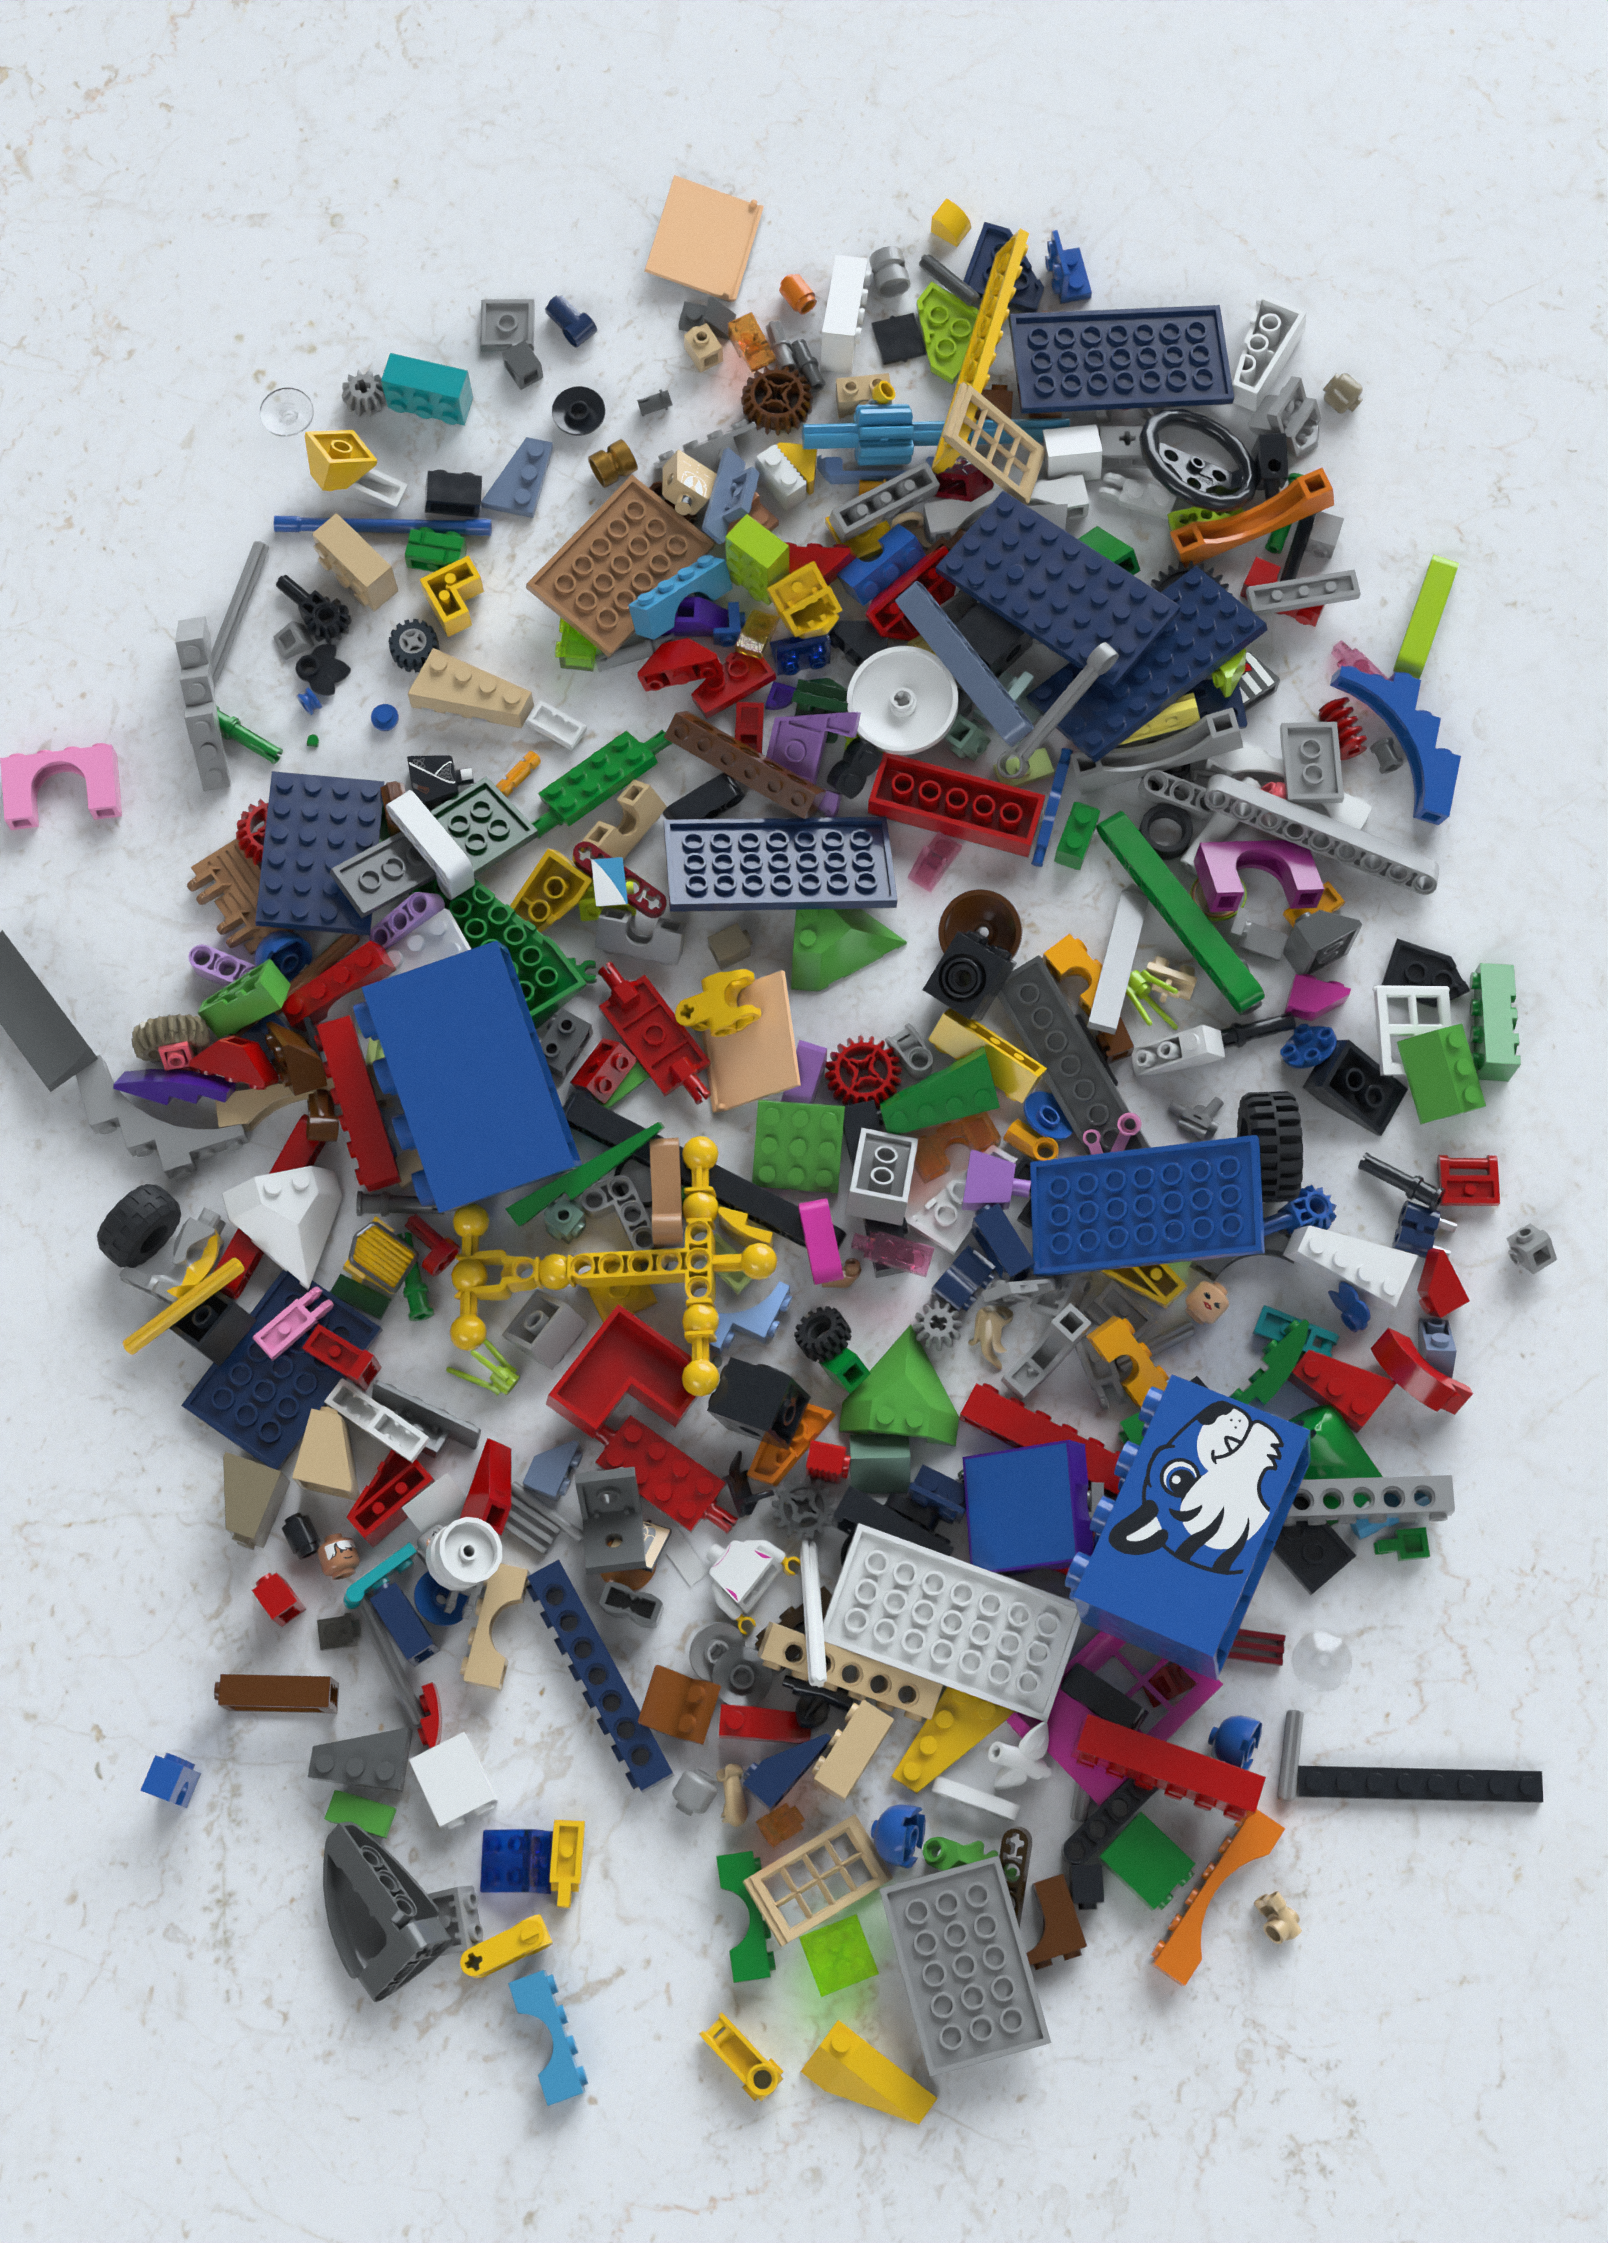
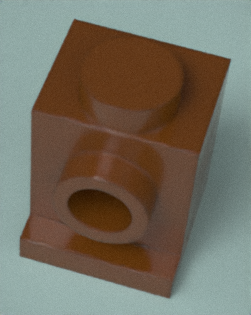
(1116, 1046)

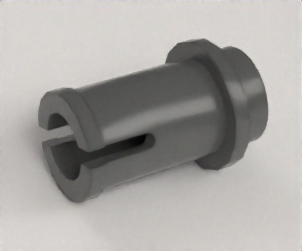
(655, 402)

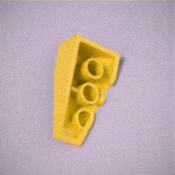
(551, 890)
(860, 2073)

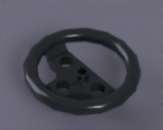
(1189, 475)

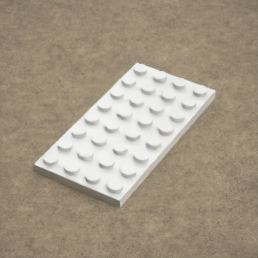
(951, 1622)

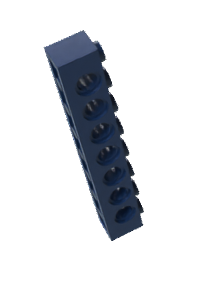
(555, 1578)

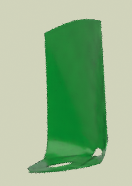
(1335, 1452)

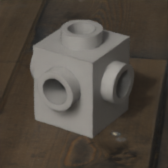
(1531, 1248)

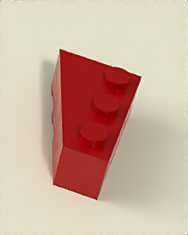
(1343, 1386)

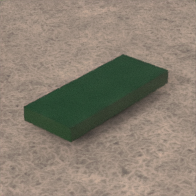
(361, 1296)

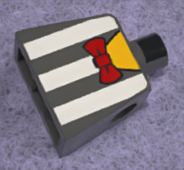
(1256, 682)

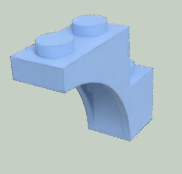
(754, 1322)

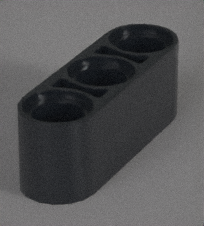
(707, 800)
(1103, 1698)

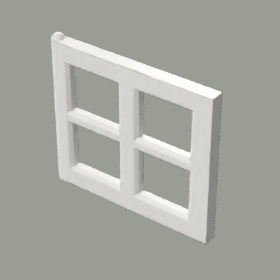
(1385, 1030)

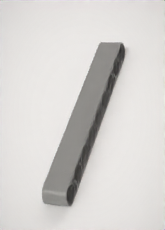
(1338, 839)

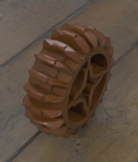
(775, 408)

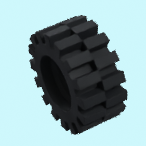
(829, 1343)

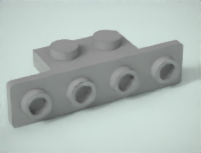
(711, 450)

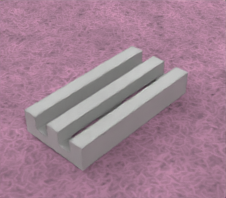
(549, 1539)

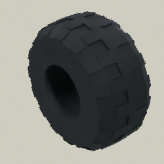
(138, 1226)

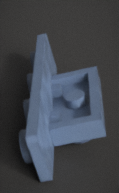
(730, 495)

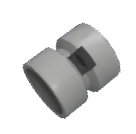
(889, 271)

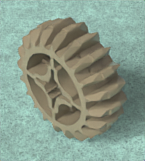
(167, 1031)

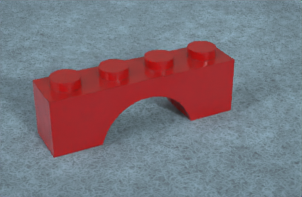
(358, 969)

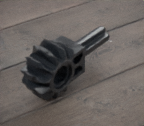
(315, 609)

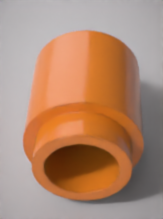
(797, 293)

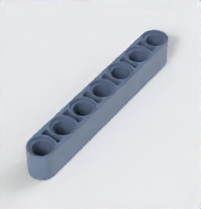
(964, 664)

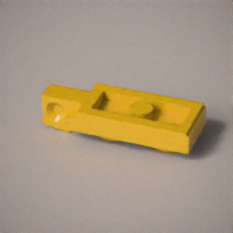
(566, 1859)

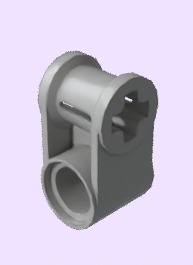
(909, 1048)

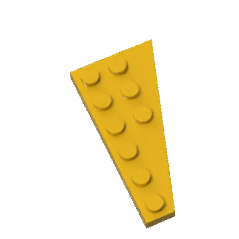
(954, 1729)

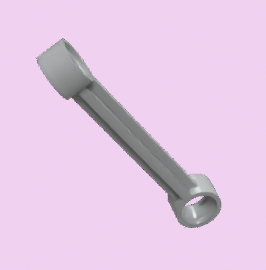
(1098, 663)

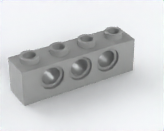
(884, 502)

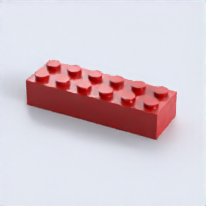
(956, 804)
(1167, 1767)

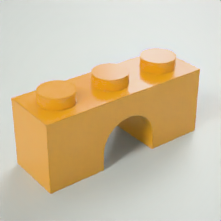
(1070, 959)
(1116, 1339)

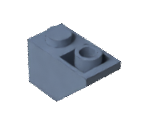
(1437, 1344)
(551, 1469)

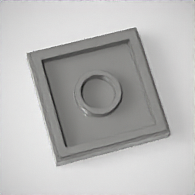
(506, 323)

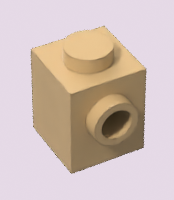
(703, 347)

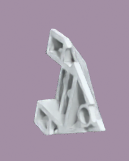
(287, 1215)

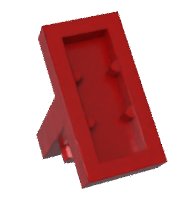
(343, 1356)

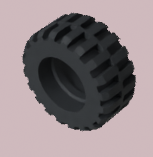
(1278, 1125)

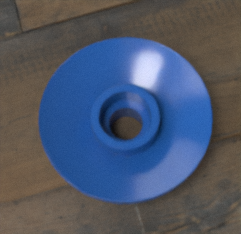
(1046, 1116)
(430, 1609)

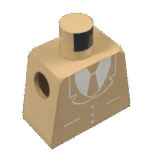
(687, 483)

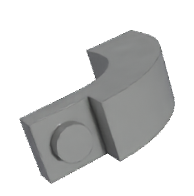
(1048, 1353)

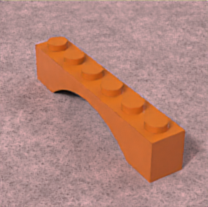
(1210, 538)
(1182, 1950)

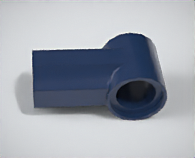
(575, 325)

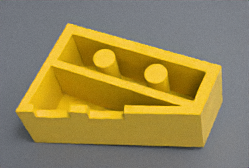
(1153, 1282)

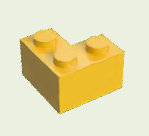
(448, 590)

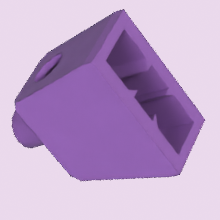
(991, 1182)

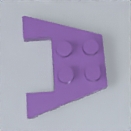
(800, 744)

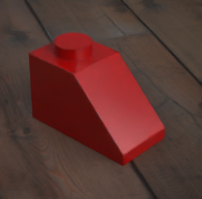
(1440, 1286)

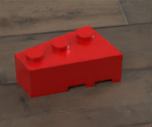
(381, 1503)

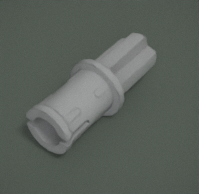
(780, 345)

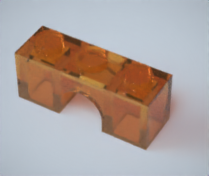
(973, 1131)

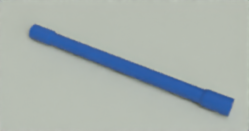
(469, 527)

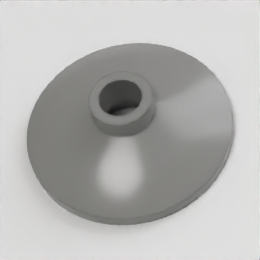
(718, 1633)

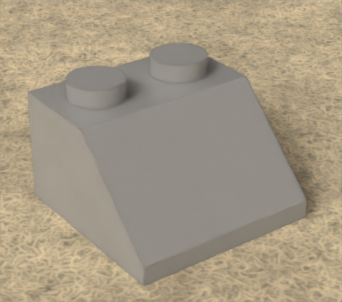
(545, 1329)

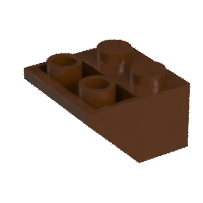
(294, 1060)

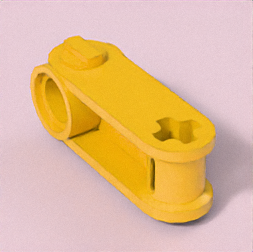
(507, 1947)
(741, 2057)

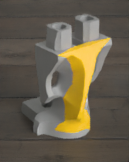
(194, 1257)

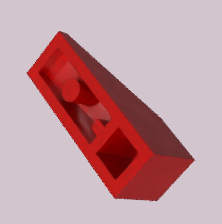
(761, 1725)

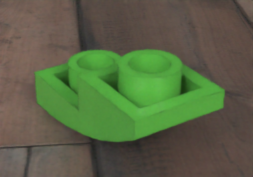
(368, 1814)

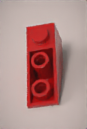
(491, 1487)

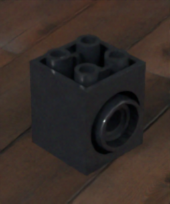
(993, 637)
(988, 970)
(759, 1402)

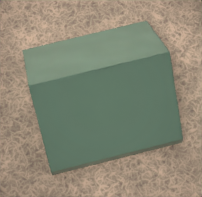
(880, 1463)

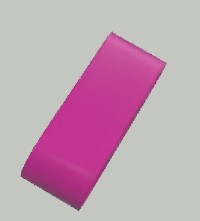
(820, 1241)

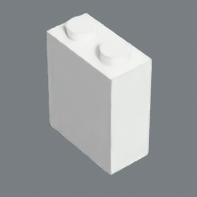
(454, 1781)

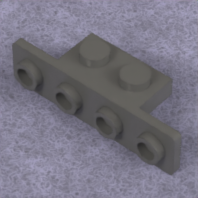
(428, 1419)

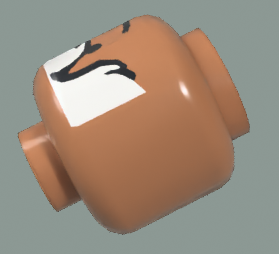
(338, 1556)

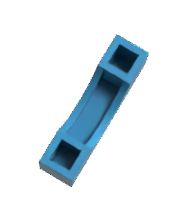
(656, 610)
(536, 1997)

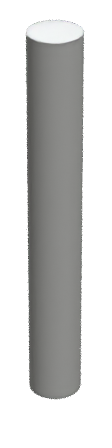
(546, 1511)

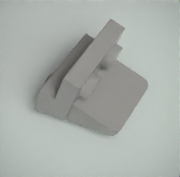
(1289, 414)

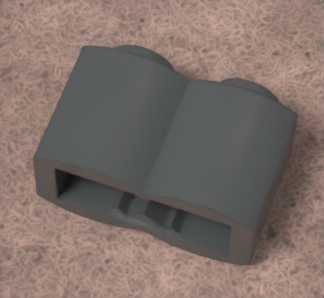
(640, 1607)

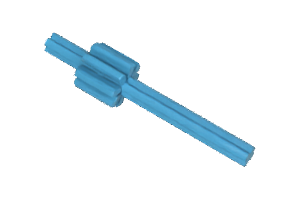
(888, 436)

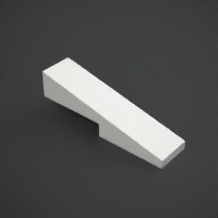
(377, 1420)

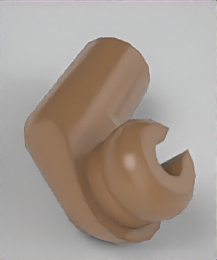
(851, 1272)

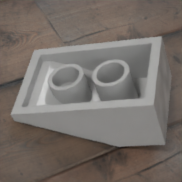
(881, 1176)

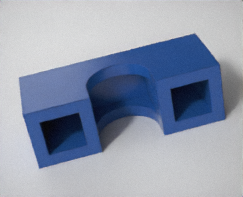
(868, 579)
(171, 1779)

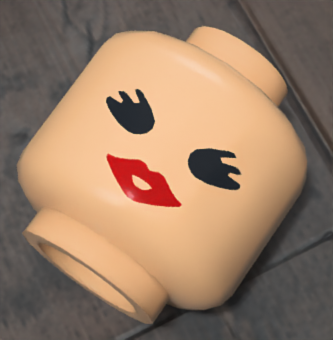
(1207, 1302)

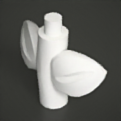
(1021, 1760)

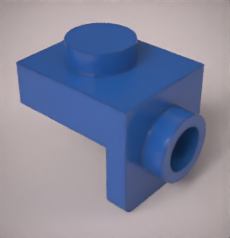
(728, 636)

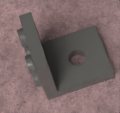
(611, 1517)

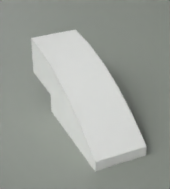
(376, 489)

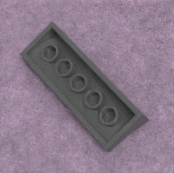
(38, 1022)

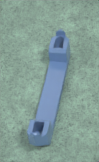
(832, 471)

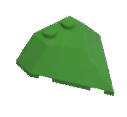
(835, 945)
(902, 1397)

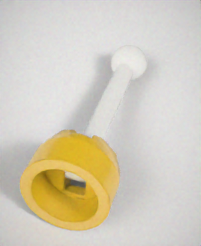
(881, 394)

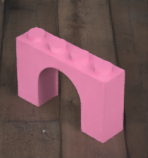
(25, 774)

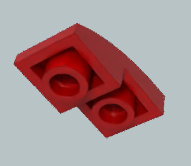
(431, 1727)

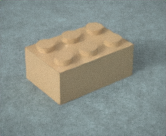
(354, 563)
(851, 1750)

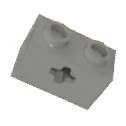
(1121, 446)

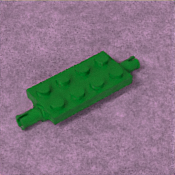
(597, 779)

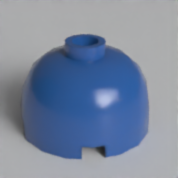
(286, 951)
(1236, 1740)
(898, 1833)

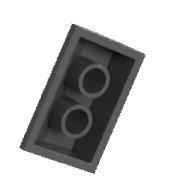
(1319, 940)

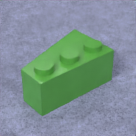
(245, 1000)

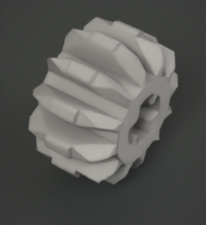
(363, 393)
(949, 1321)

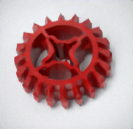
(252, 843)
(853, 1066)

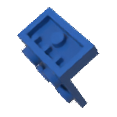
(1068, 271)

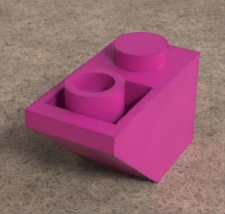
(1313, 998)

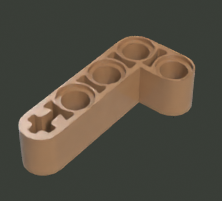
(666, 1193)

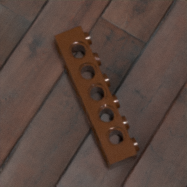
(745, 764)

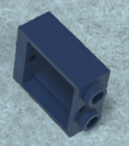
(1002, 1244)
(404, 1623)

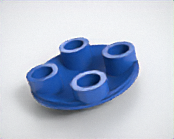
(1308, 1046)

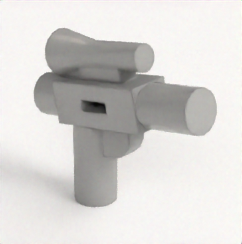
(1199, 1118)

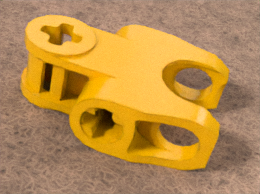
(717, 1005)

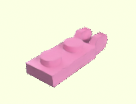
(291, 1324)

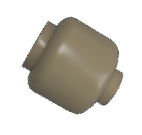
(1343, 393)

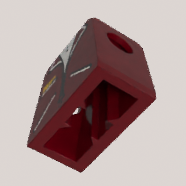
(967, 482)

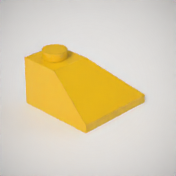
(337, 458)

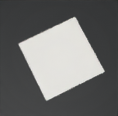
(437, 1504)

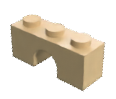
(640, 811)

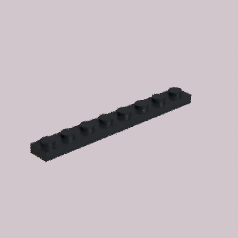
(1419, 1784)

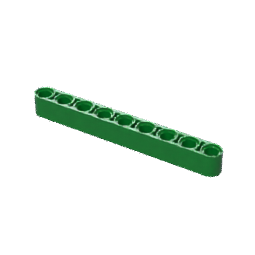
(1180, 912)

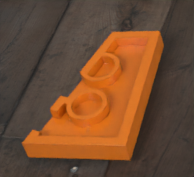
(774, 1463)

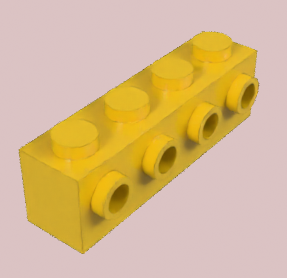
(1009, 1067)

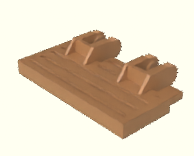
(239, 883)

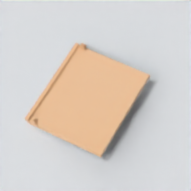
(704, 239)
(759, 1057)

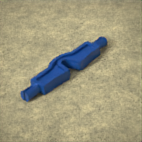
(1052, 807)

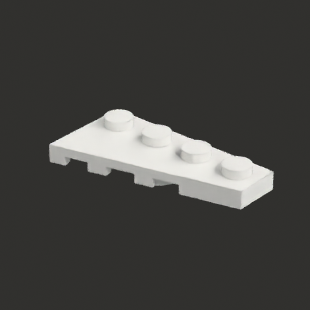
(943, 1216)

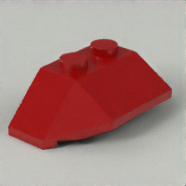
(886, 614)

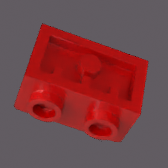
(604, 1070)

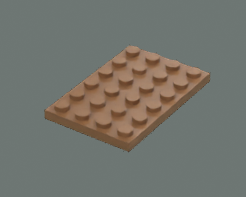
(613, 560)

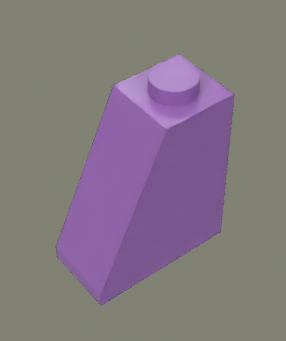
(811, 1067)

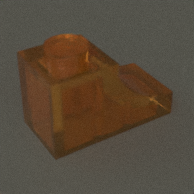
(750, 342)
(781, 1825)

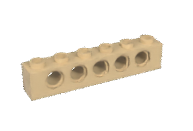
(924, 1691)

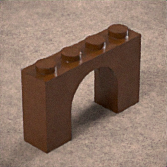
(1060, 1924)

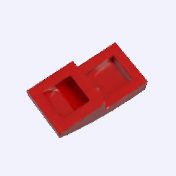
(750, 724)
(1169, 1683)

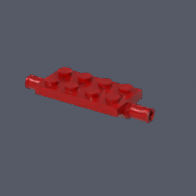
(654, 1034)
(665, 1475)

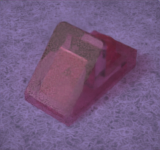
(934, 861)

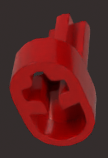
(442, 1249)

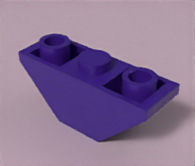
(698, 618)

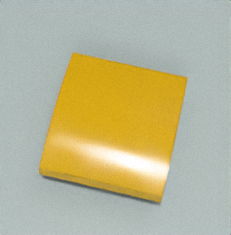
(737, 1227)

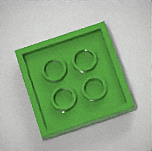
(798, 1146)

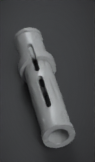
(631, 653)

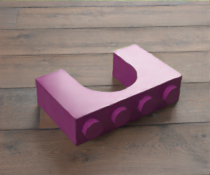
(1286, 861)

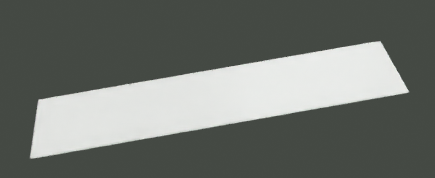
(676, 1547)

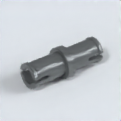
(807, 365)

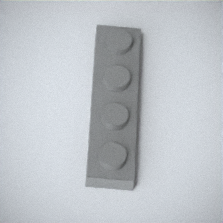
(1303, 592)

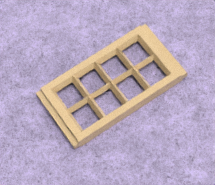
(957, 416)
(770, 1908)

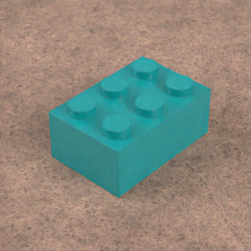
(427, 389)

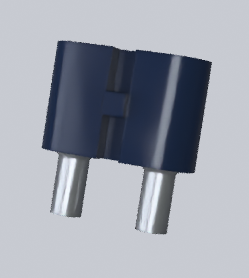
(1418, 1228)

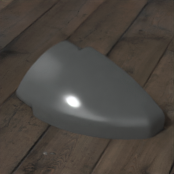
(377, 1913)

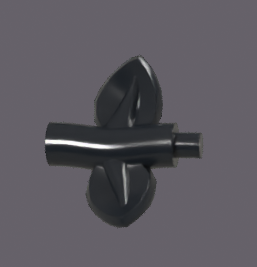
(814, 1703)

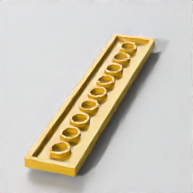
(985, 336)

